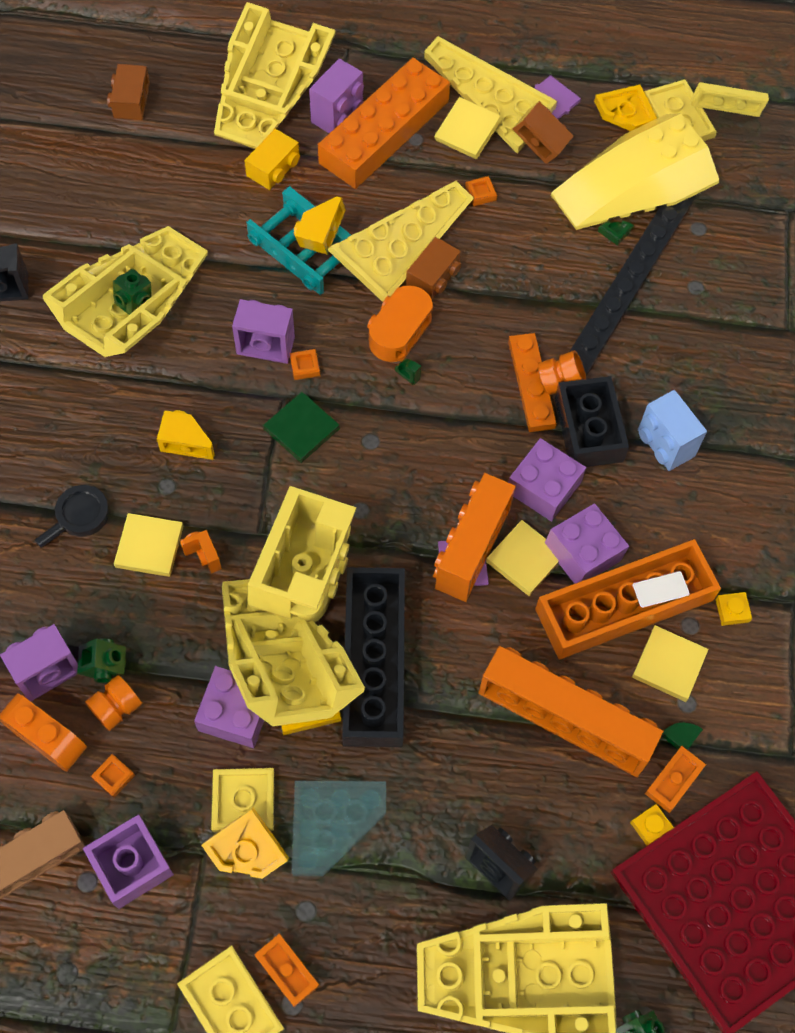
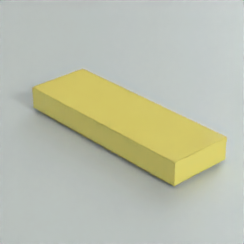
(729, 99)

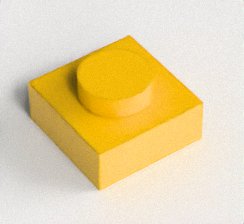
(733, 608)
(651, 824)

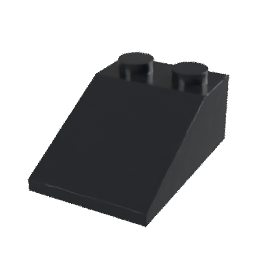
(500, 861)

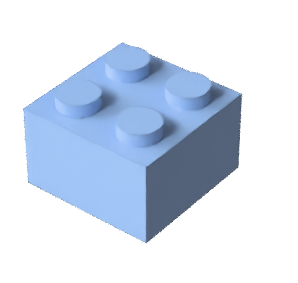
(671, 430)

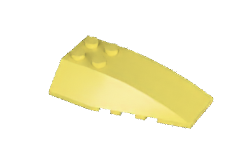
(266, 74)
(638, 172)
(86, 301)
(285, 670)
(524, 972)

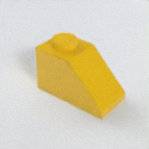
(320, 225)
(183, 436)

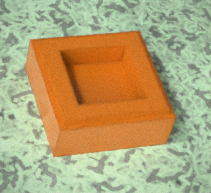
(481, 191)
(304, 364)
(113, 775)

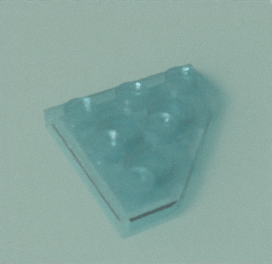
(332, 820)

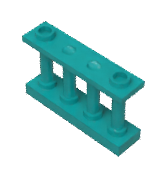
(293, 205)

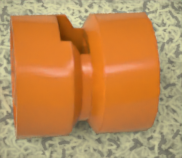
(567, 368)
(113, 702)

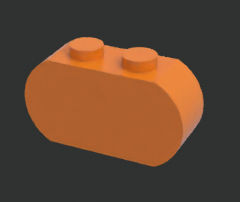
(399, 323)
(42, 732)

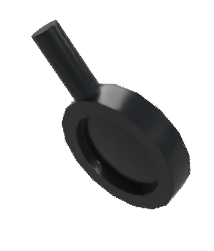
(79, 512)

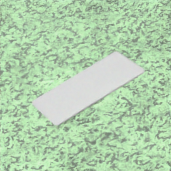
(661, 589)

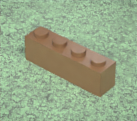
(37, 851)

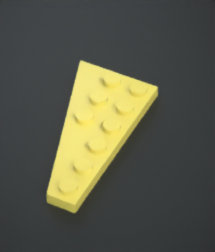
(487, 87)
(390, 246)

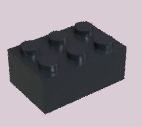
(591, 421)

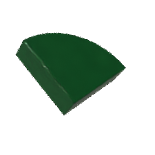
(616, 231)
(409, 370)
(681, 734)

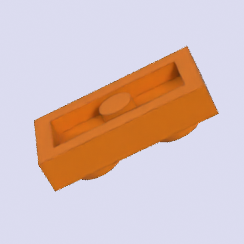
(675, 779)
(286, 970)

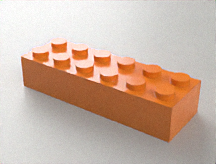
(383, 123)
(608, 605)
(570, 711)

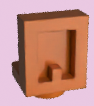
(202, 544)

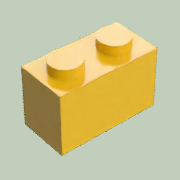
(272, 159)

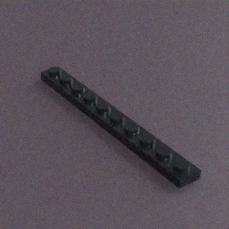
(628, 282)

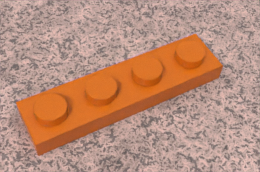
(534, 397)

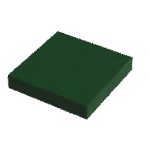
(301, 427)

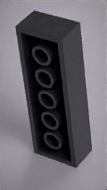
(377, 653)

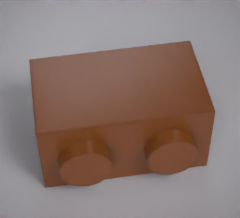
(129, 92)
(542, 132)
(434, 267)

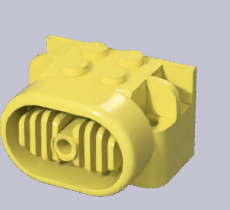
(302, 558)

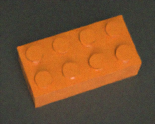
(474, 536)

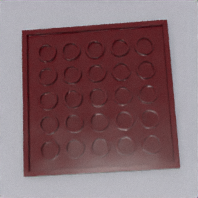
(724, 901)

